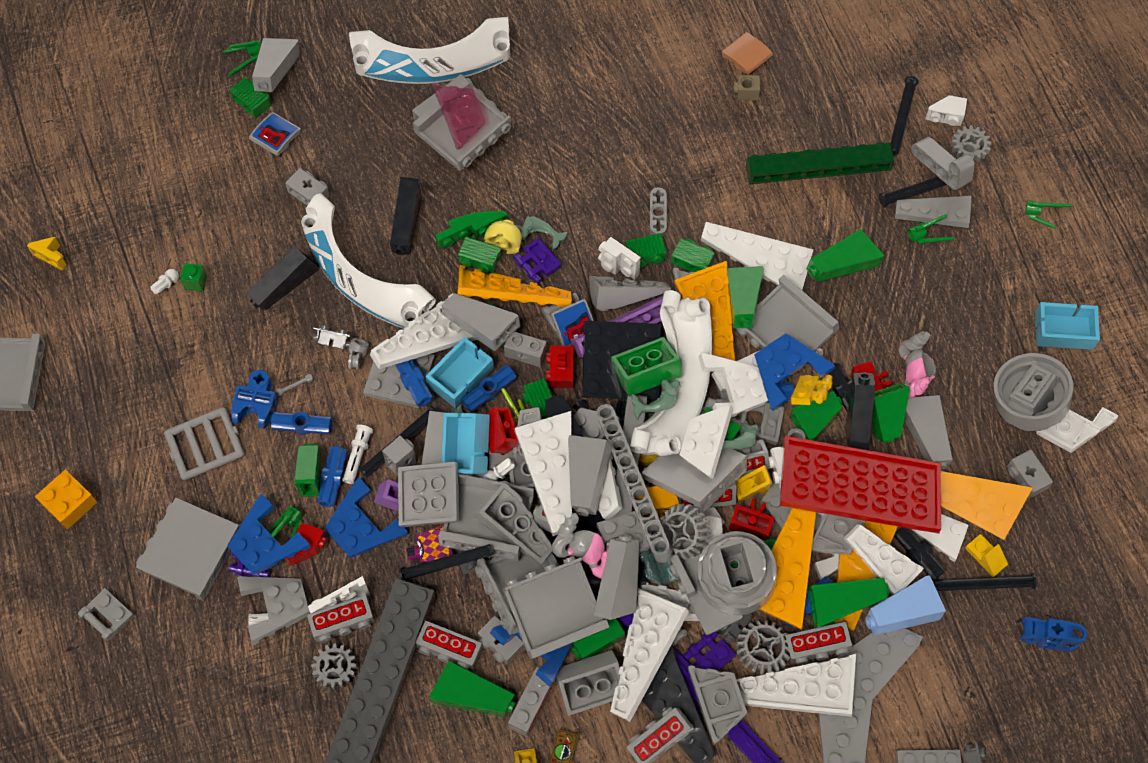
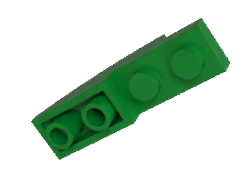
(469, 224)

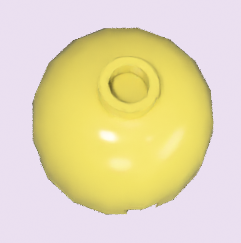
(504, 235)

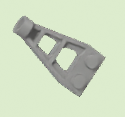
(770, 421)

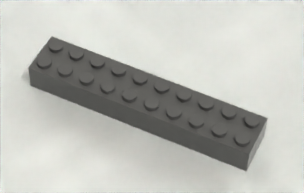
(382, 675)

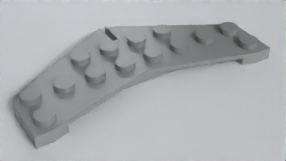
(877, 661)

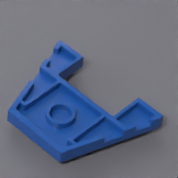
(782, 360)
(354, 530)
(254, 544)
(553, 658)

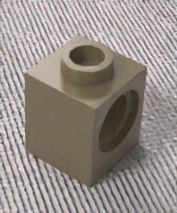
(752, 83)

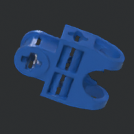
(255, 399)
(1052, 632)

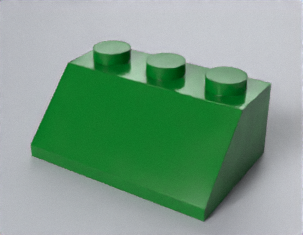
(646, 366)

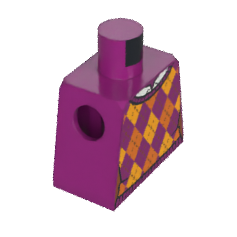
(428, 546)

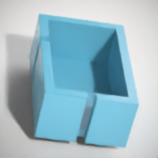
(1060, 329)
(459, 372)
(466, 441)

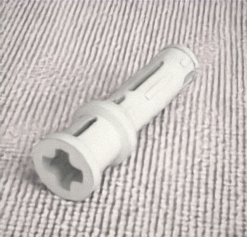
(361, 445)

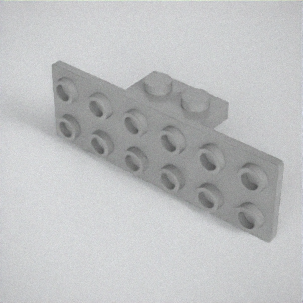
(686, 572)

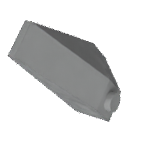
(613, 294)
(520, 474)
(514, 523)

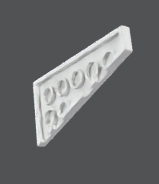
(754, 250)
(422, 337)
(547, 459)
(646, 646)
(805, 688)

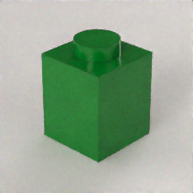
(193, 277)

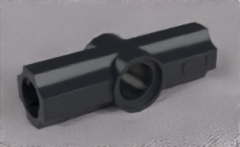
(841, 384)
(919, 552)

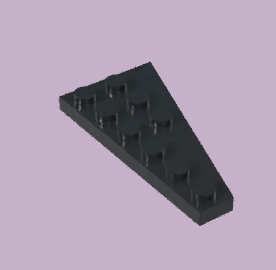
(671, 690)

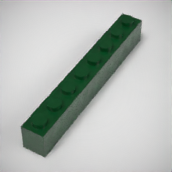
(819, 163)

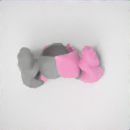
(919, 364)
(580, 544)

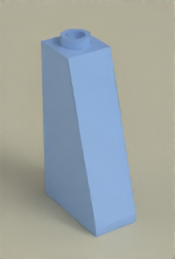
(907, 608)

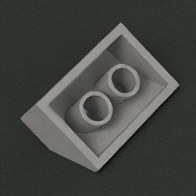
(588, 682)

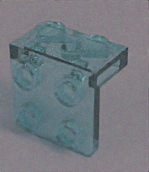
(656, 571)

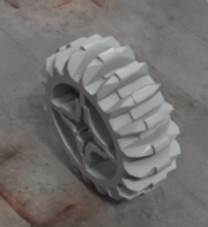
(690, 529)
(749, 656)

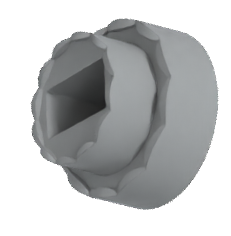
(1047, 383)
(755, 570)

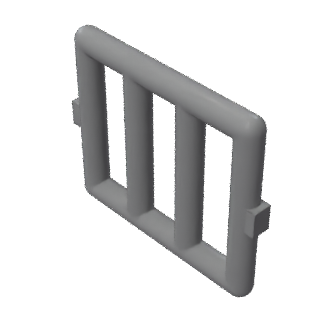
(220, 458)

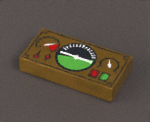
(563, 747)

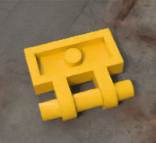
(810, 389)

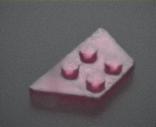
(460, 112)

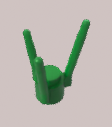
(252, 49)
(1034, 208)
(918, 232)
(288, 518)

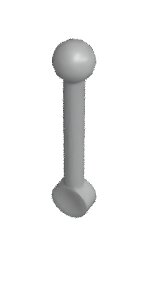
(308, 378)

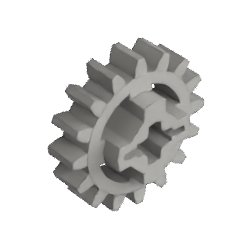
(971, 143)
(339, 660)

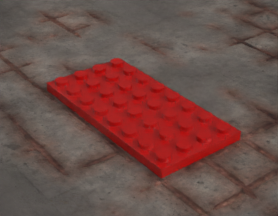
(861, 484)

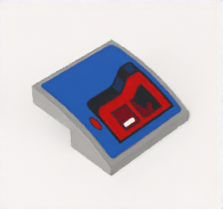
(274, 133)
(570, 321)

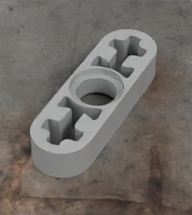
(661, 206)

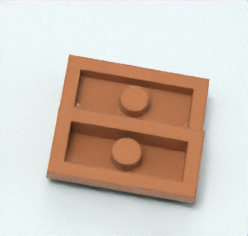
(747, 53)

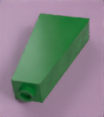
(845, 257)
(744, 294)
(841, 599)
(470, 692)

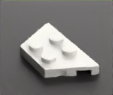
(705, 439)

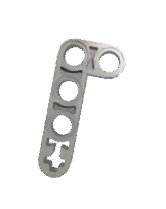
(949, 169)

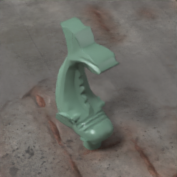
(534, 224)
(665, 401)
(746, 440)

